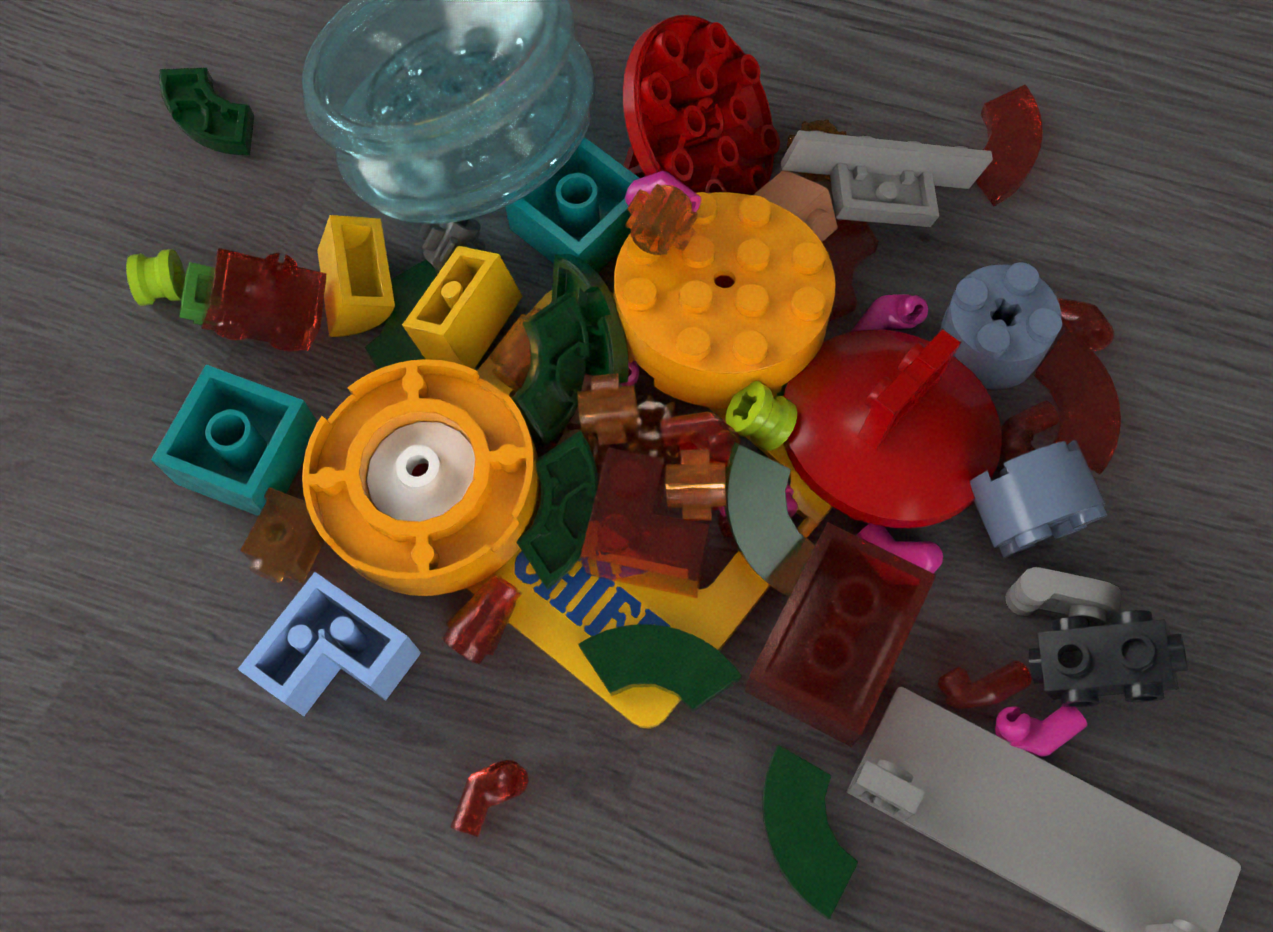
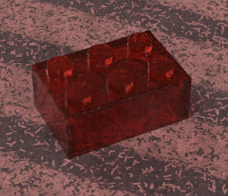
(840, 634)

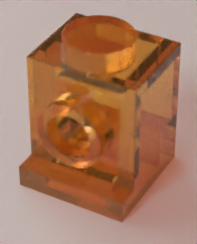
(295, 552)

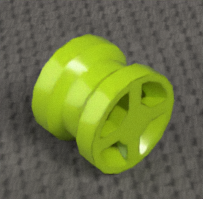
(155, 277)
(761, 416)

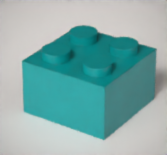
(577, 209)
(235, 440)

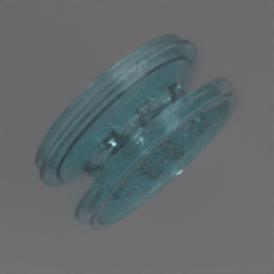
(448, 101)

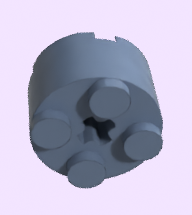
(1003, 323)
(1038, 498)

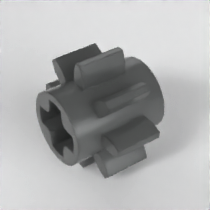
(443, 239)

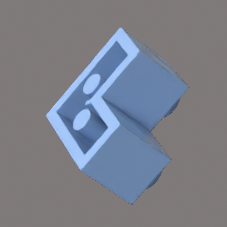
(320, 636)

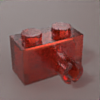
(264, 300)

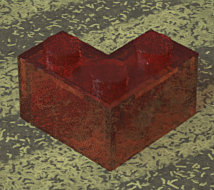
(629, 537)

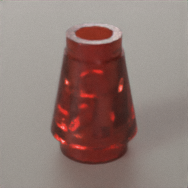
(482, 620)

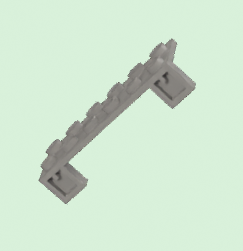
(1039, 824)

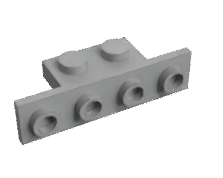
(884, 177)

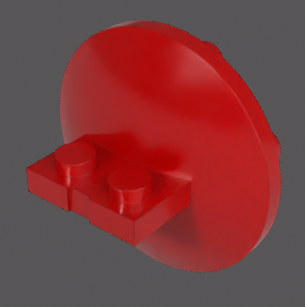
(697, 108)
(892, 428)

